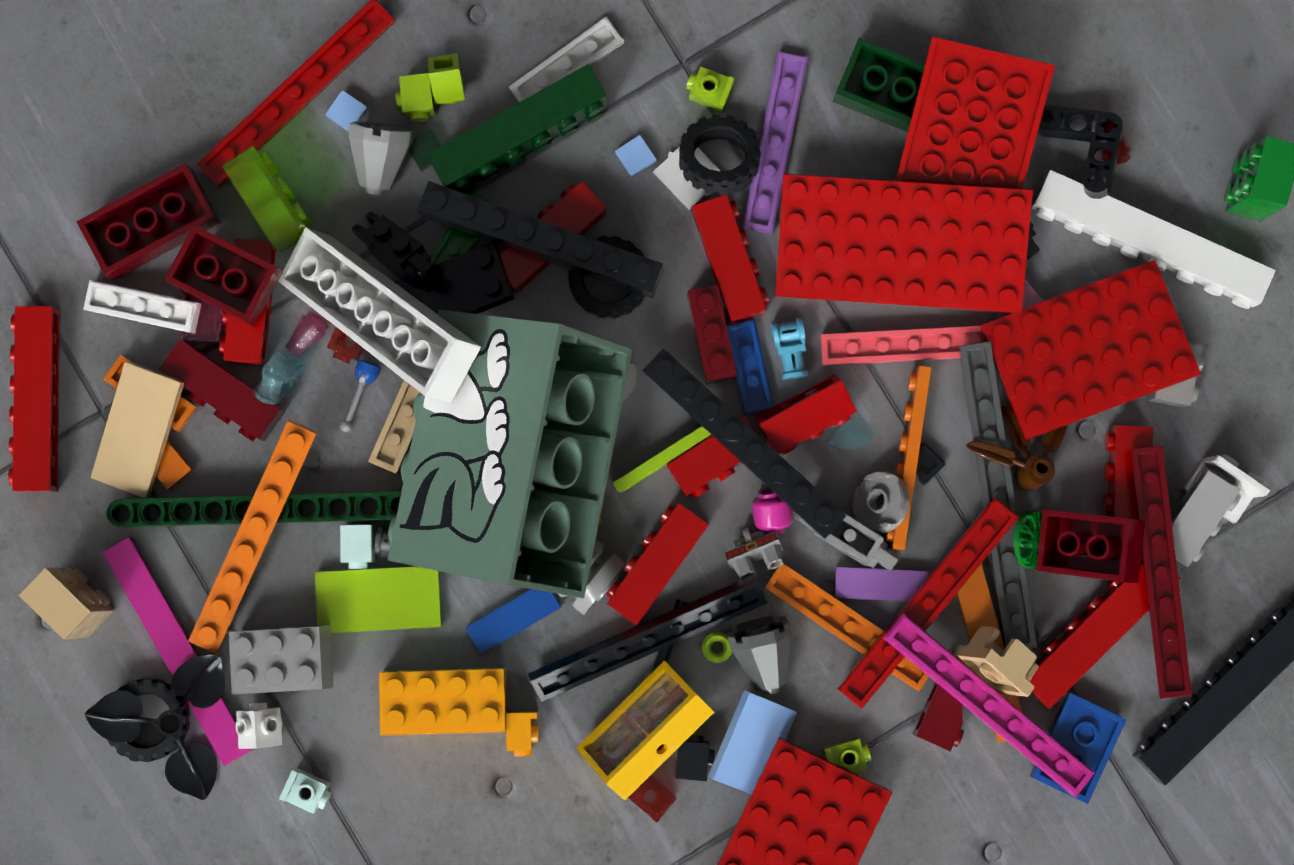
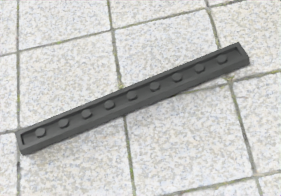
(996, 482)

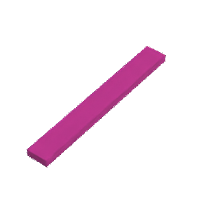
(170, 640)
(988, 705)

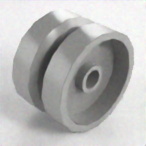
(599, 578)

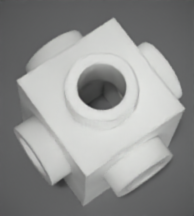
(259, 727)

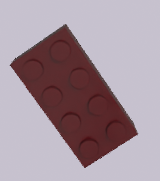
(148, 222)

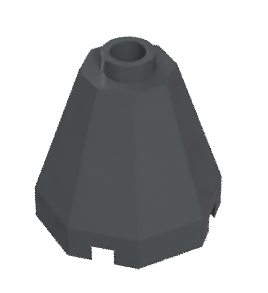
(763, 651)

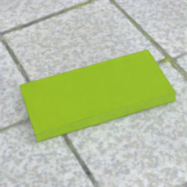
(378, 599)

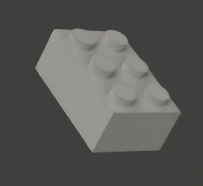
(280, 659)

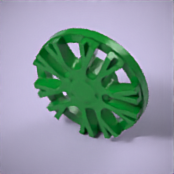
(1029, 539)

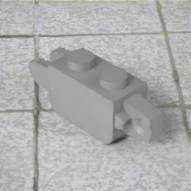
(858, 543)

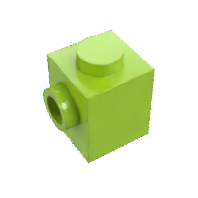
(446, 79)
(416, 97)

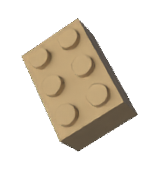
(67, 602)

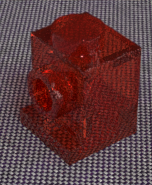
(341, 352)
(662, 802)

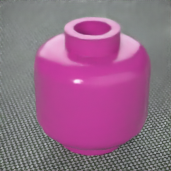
(771, 513)

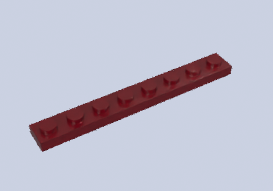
(1161, 573)

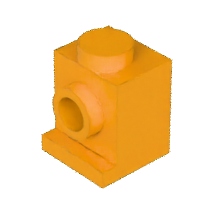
(521, 732)

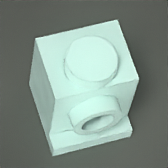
(299, 779)

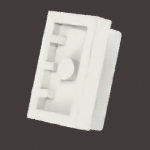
(1249, 484)

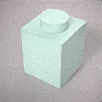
(357, 545)

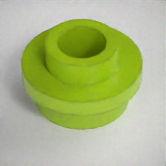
(716, 657)

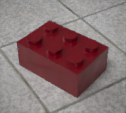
(223, 275)
(1090, 546)

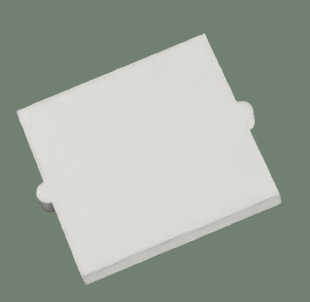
(672, 177)

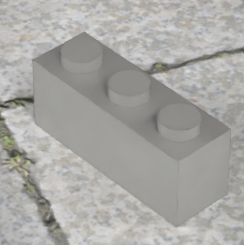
(1201, 513)

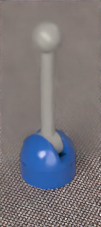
(365, 374)

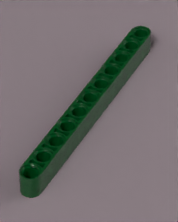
(232, 504)

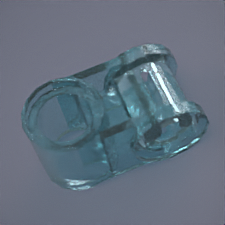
(278, 378)

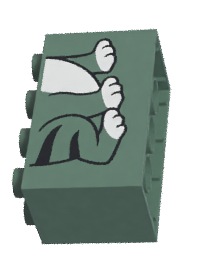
(519, 460)

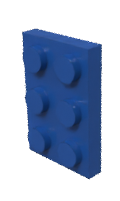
(1086, 733)

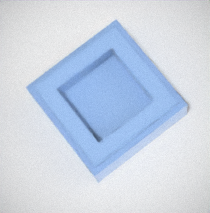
(346, 110)
(635, 156)

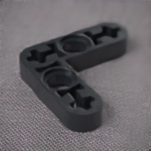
(1098, 139)

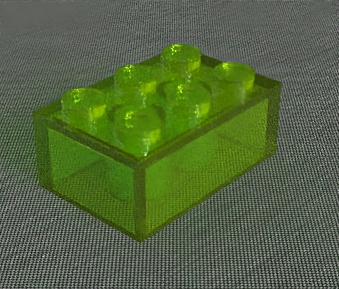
(268, 197)

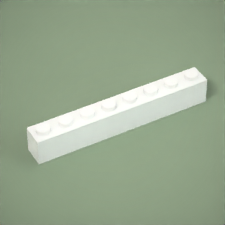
(1153, 239)

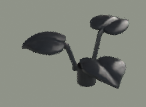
(196, 680)

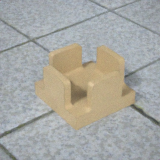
(1002, 669)

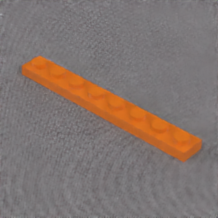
(253, 536)

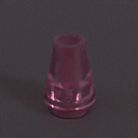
(308, 332)

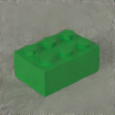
(1261, 179)

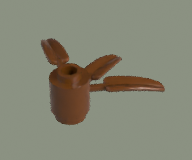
(1033, 471)

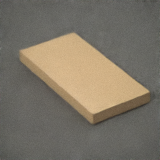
(137, 429)

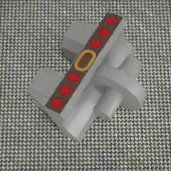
(752, 549)

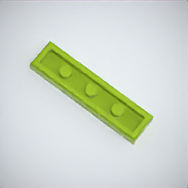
(661, 460)

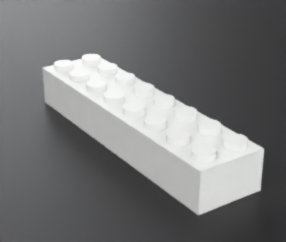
(379, 315)

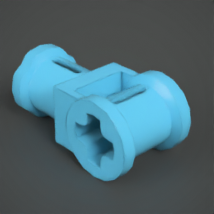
(790, 345)

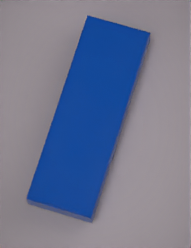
(749, 367)
(512, 618)

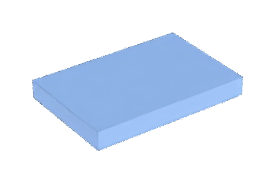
(750, 741)

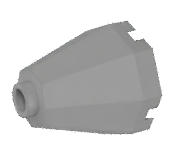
(378, 153)

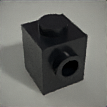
(694, 759)

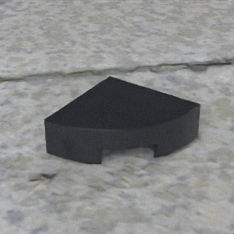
(928, 464)

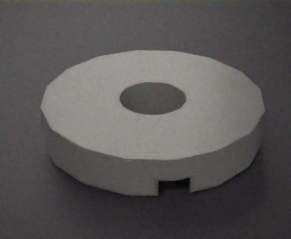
(894, 507)

